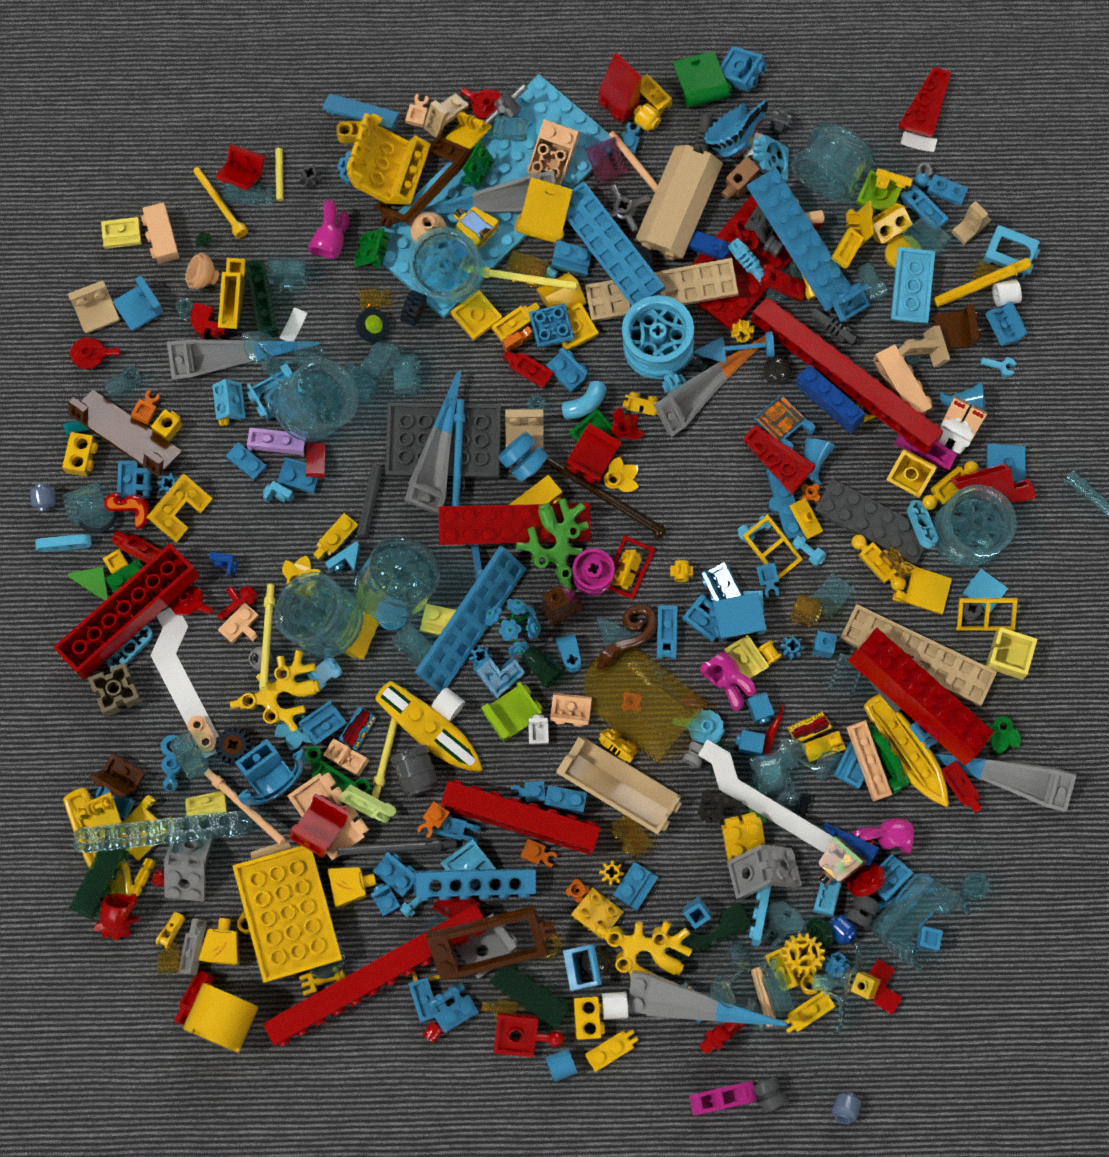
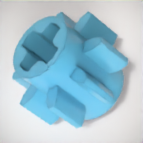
(672, 381)

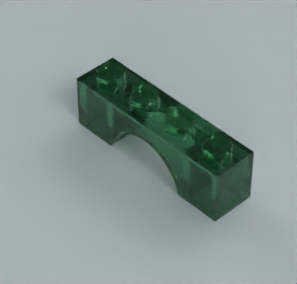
(731, 921)

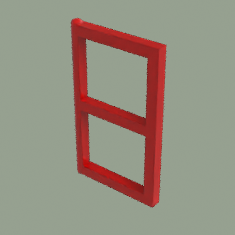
(641, 573)

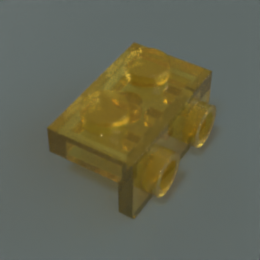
(631, 836)

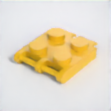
(742, 835)

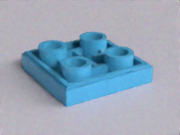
(551, 325)

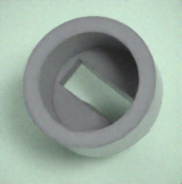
(927, 169)

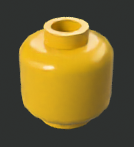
(647, 117)

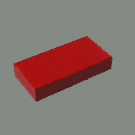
(315, 460)

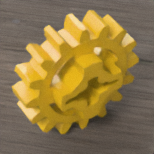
(808, 962)

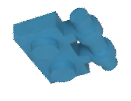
(128, 479)
(456, 1013)

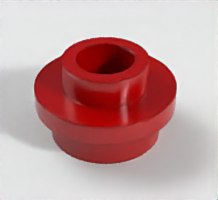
(158, 878)

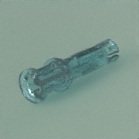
(1082, 487)

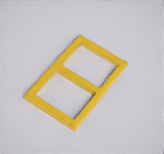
(783, 538)
(987, 611)

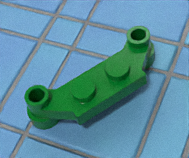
(890, 760)
(319, 766)

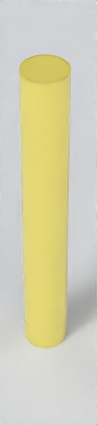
(279, 173)

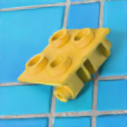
(468, 130)
(861, 221)
(612, 737)
(99, 812)
(596, 911)

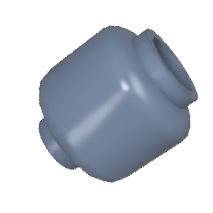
(43, 497)
(846, 1108)

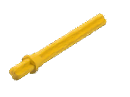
(982, 282)

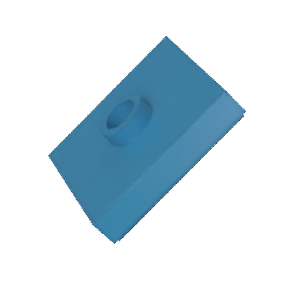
(1011, 455)

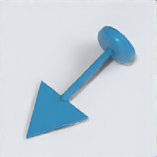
(716, 349)

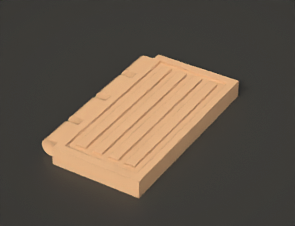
(302, 798)

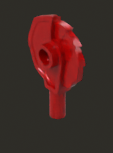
(482, 101)
(89, 352)
(190, 602)

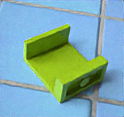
(512, 711)

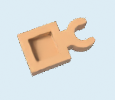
(417, 113)

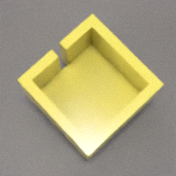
(1011, 653)

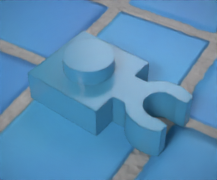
(630, 138)
(768, 576)
(532, 792)

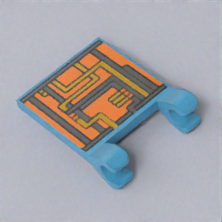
(783, 419)

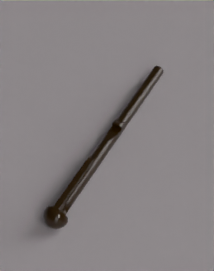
(626, 509)

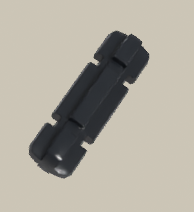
(801, 808)

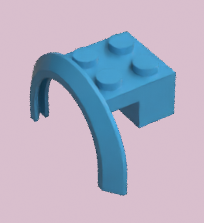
(268, 773)

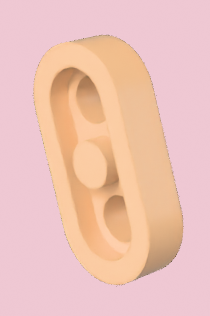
(202, 733)

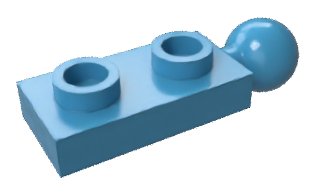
(942, 188)

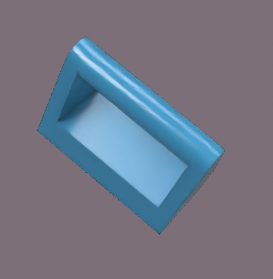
(573, 968)

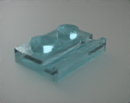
(833, 595)

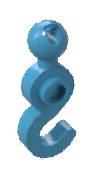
(169, 765)

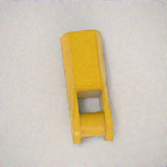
(171, 928)

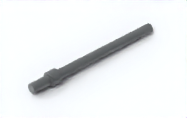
(435, 845)

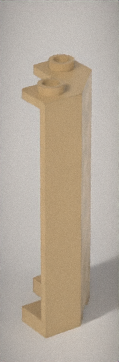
(678, 201)
(619, 785)

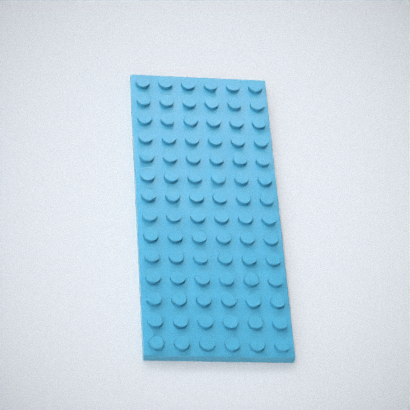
(511, 162)

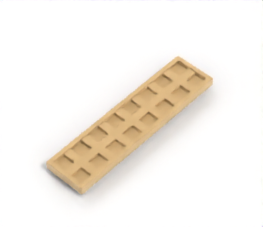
(685, 284)
(951, 669)

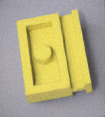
(121, 233)
(435, 619)
(747, 657)
(206, 804)

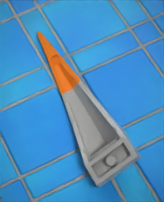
(686, 400)

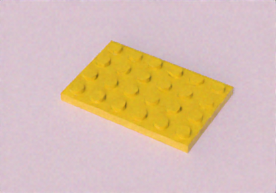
(287, 913)

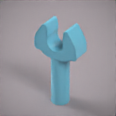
(1000, 365)

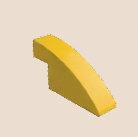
(232, 293)

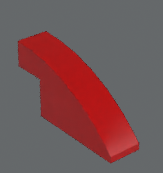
(999, 478)

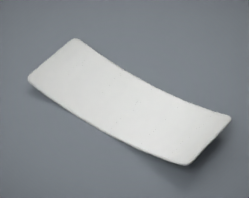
(918, 142)
(293, 325)

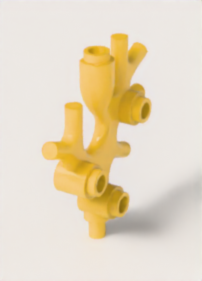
(268, 697)
(638, 942)

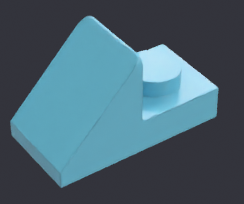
(349, 555)

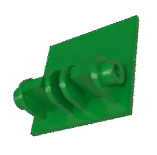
(478, 165)
(372, 248)

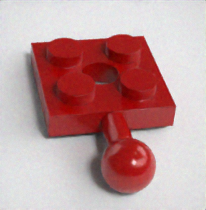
(525, 1044)

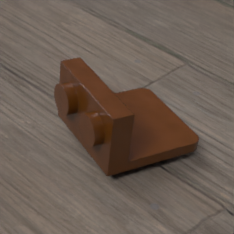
(959, 327)
(119, 776)

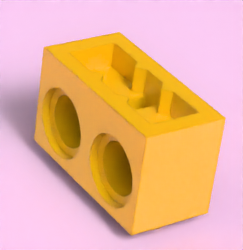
(888, 219)
(74, 454)
(583, 1018)

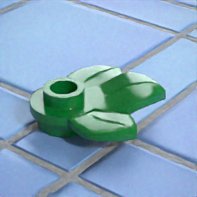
(1003, 738)

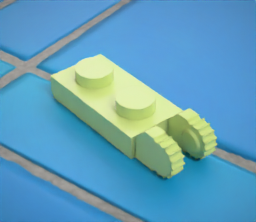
(367, 804)

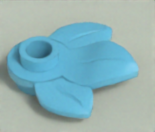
(294, 739)

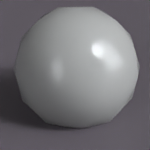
(255, 658)

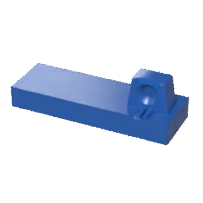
(709, 246)
(863, 848)

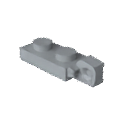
(192, 948)

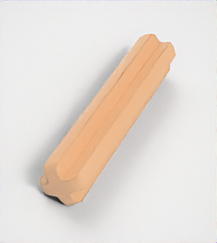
(757, 973)

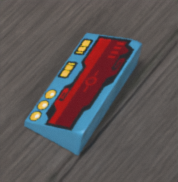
(357, 728)

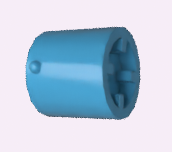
(561, 1065)

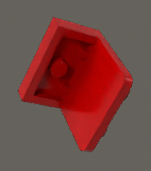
(241, 167)

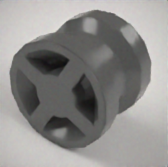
(773, 246)
(969, 614)

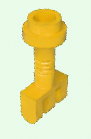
(313, 982)

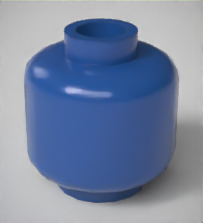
(843, 929)

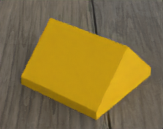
(555, 296)
(911, 473)

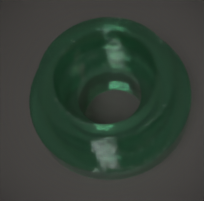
(203, 239)

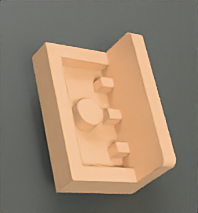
(570, 709)

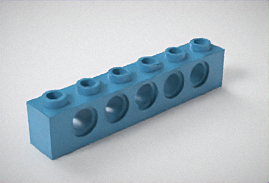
(526, 885)

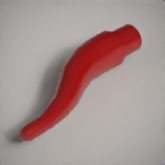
(770, 734)

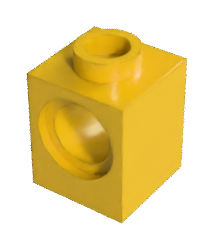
(170, 432)

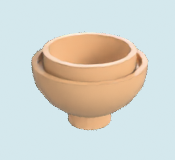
(417, 226)
(201, 272)

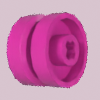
(596, 561)

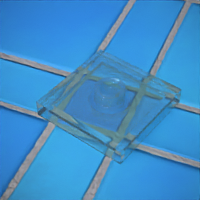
(84, 503)

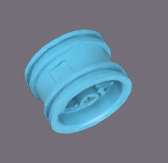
(668, 320)

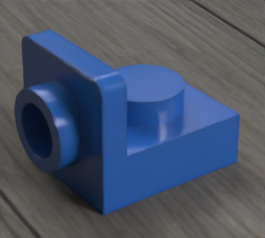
(221, 560)

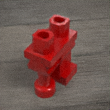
(719, 1035)

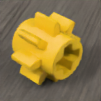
(742, 331)
(681, 571)
(615, 870)

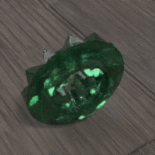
(817, 924)

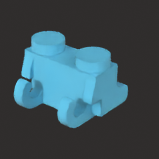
(324, 671)

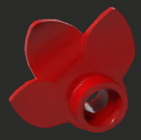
(626, 424)

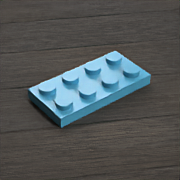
(912, 285)

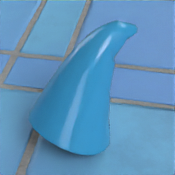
(974, 396)
(816, 452)

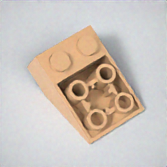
(554, 150)

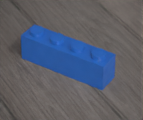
(830, 399)

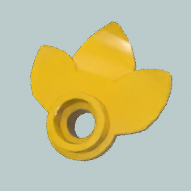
(623, 474)
(301, 567)

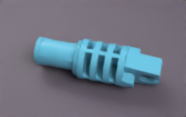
(746, 258)

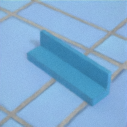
(356, 110)

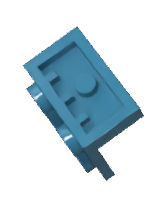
(138, 305)

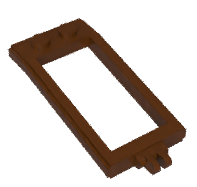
(443, 149)
(445, 957)

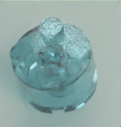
(768, 774)

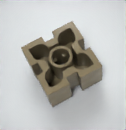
(103, 686)

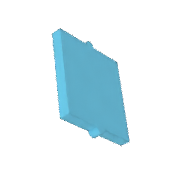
(985, 587)

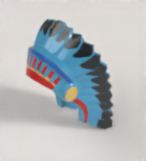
(735, 130)

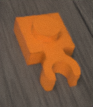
(513, 341)
(145, 409)
(434, 817)
(535, 852)

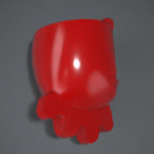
(116, 916)

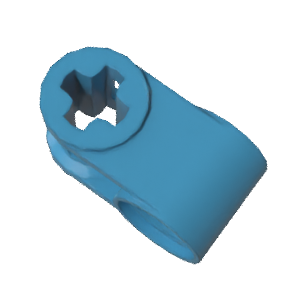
(569, 650)

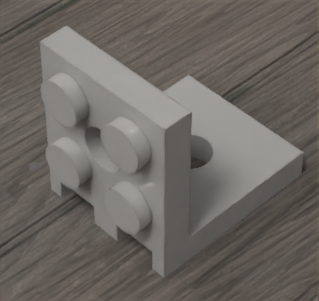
(189, 865)
(767, 867)
(494, 939)

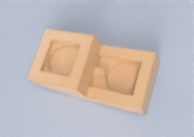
(346, 757)

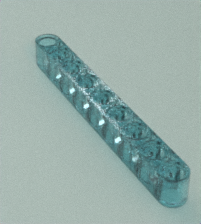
(154, 835)

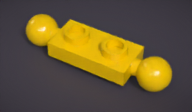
(944, 488)
(871, 558)

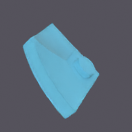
(467, 858)

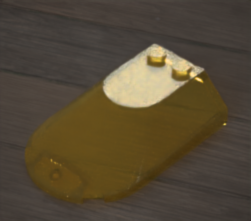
(642, 701)

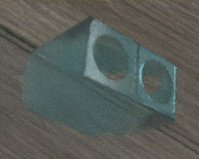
(926, 235)

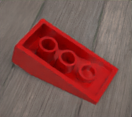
(620, 89)

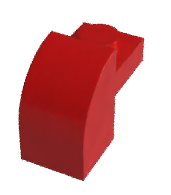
(202, 323)

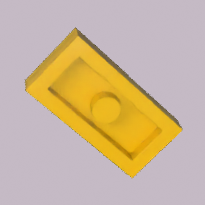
(885, 176)
(817, 747)

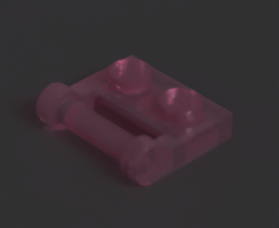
(600, 160)

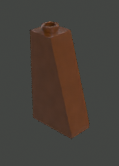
(560, 604)

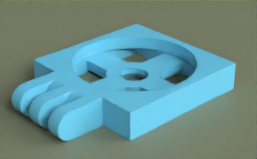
(765, 158)

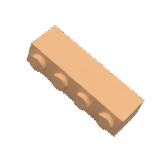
(901, 379)

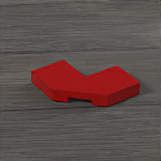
(884, 997)

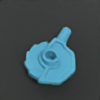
(706, 726)

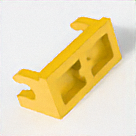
(655, 94)

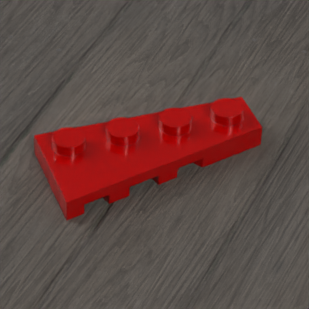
(925, 109)
(779, 459)

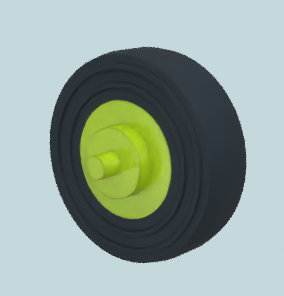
(372, 325)

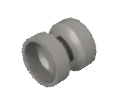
(692, 756)

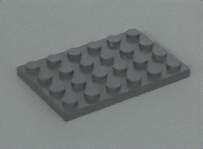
(411, 425)

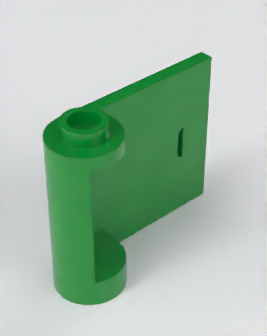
(701, 79)

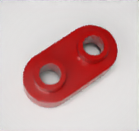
(745, 236)

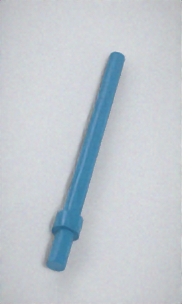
(459, 419)

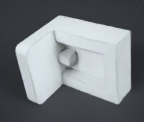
(538, 730)

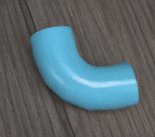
(585, 404)

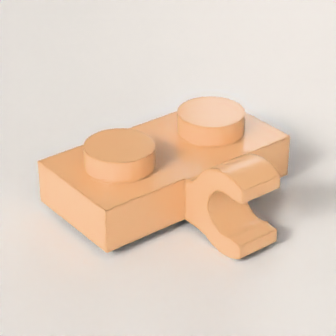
(239, 624)

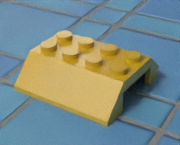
(385, 162)

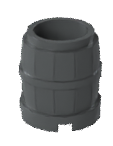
(415, 771)

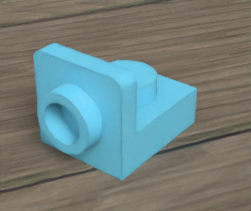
(281, 492)

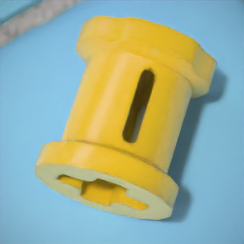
(770, 652)

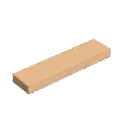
(869, 760)

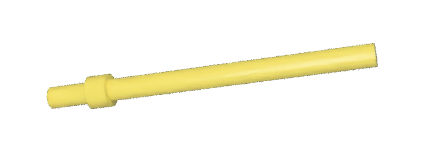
(528, 278)
(269, 604)
(379, 780)

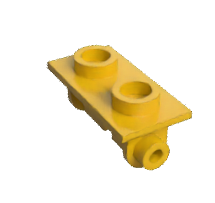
(635, 401)
(630, 561)

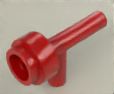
(248, 595)

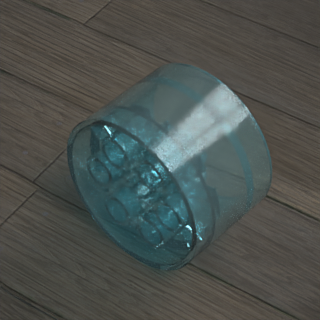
(390, 604)

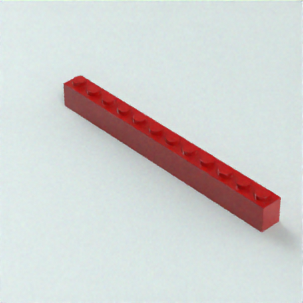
(847, 376)
(363, 982)

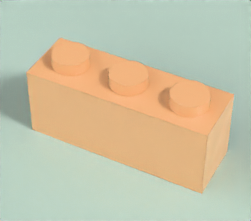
(160, 233)

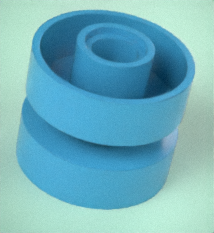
(527, 461)

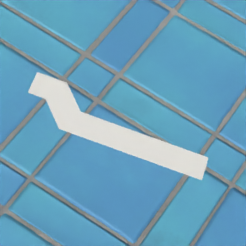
(173, 672)
(729, 784)

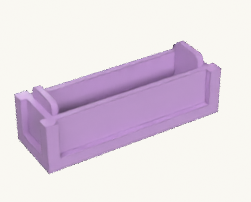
(274, 442)

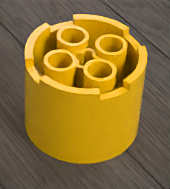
(220, 1017)

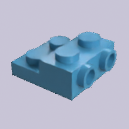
(743, 68)

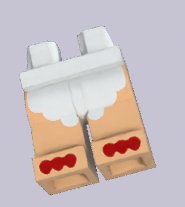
(960, 430)

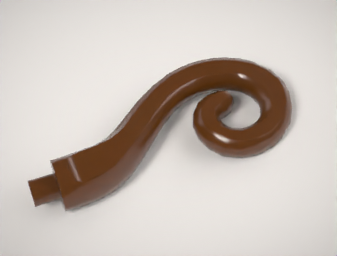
(610, 652)

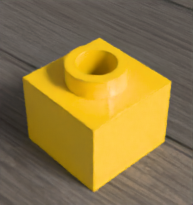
(871, 985)

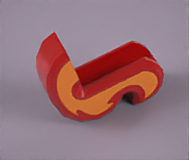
(132, 502)

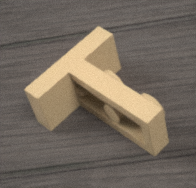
(443, 113)
(973, 223)
(932, 344)

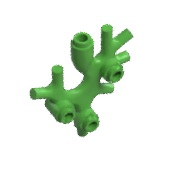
(562, 549)

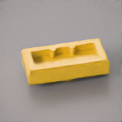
(847, 248)
(806, 518)

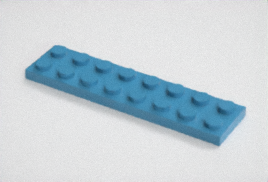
(799, 237)
(611, 246)
(468, 622)

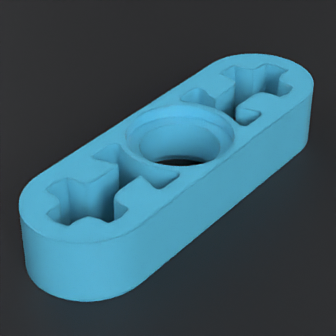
(927, 535)
(63, 543)
(144, 641)

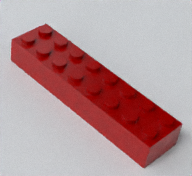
(126, 611)
(920, 696)
(520, 818)

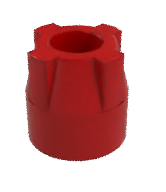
(432, 1032)

